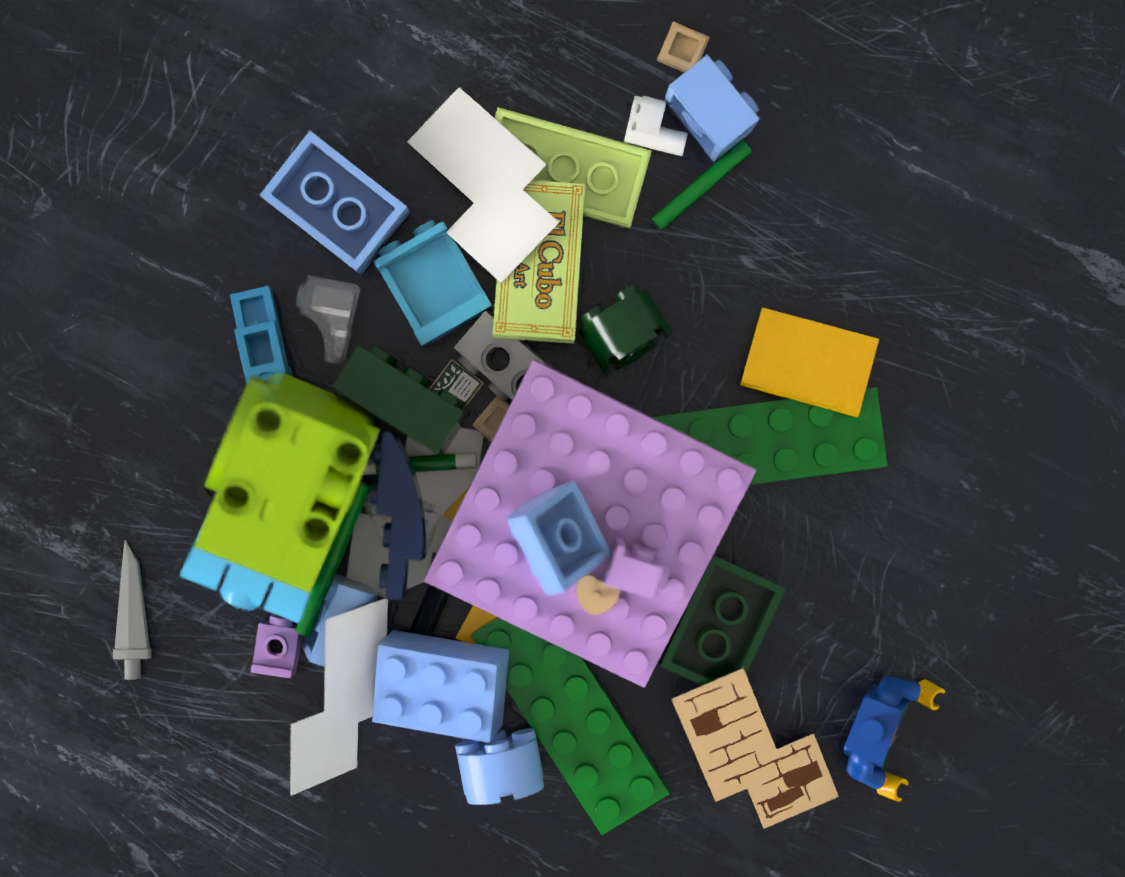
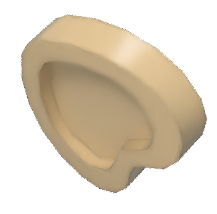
(595, 595)

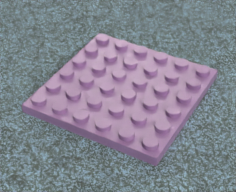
(639, 485)

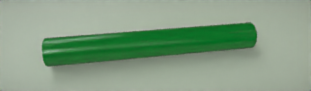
(701, 185)

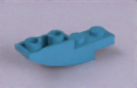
(259, 333)

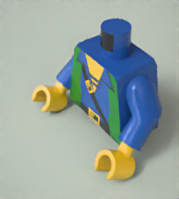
(877, 729)

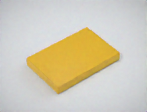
(809, 362)

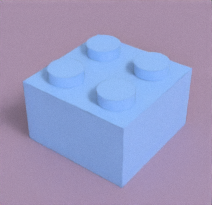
(712, 107)

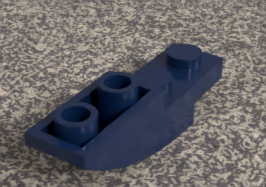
(398, 496)

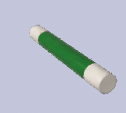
(432, 463)

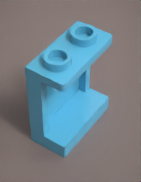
(432, 282)

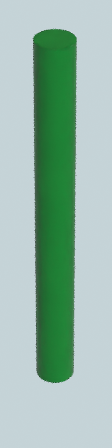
(331, 562)

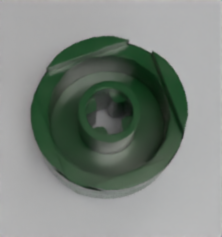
(624, 329)

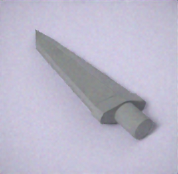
(131, 629)

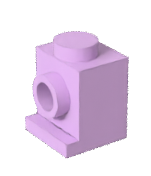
(636, 570)
(274, 664)

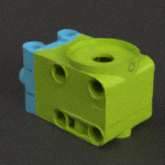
(280, 493)

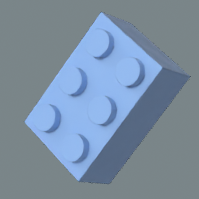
(335, 202)
(440, 686)

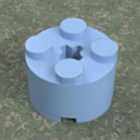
(500, 767)

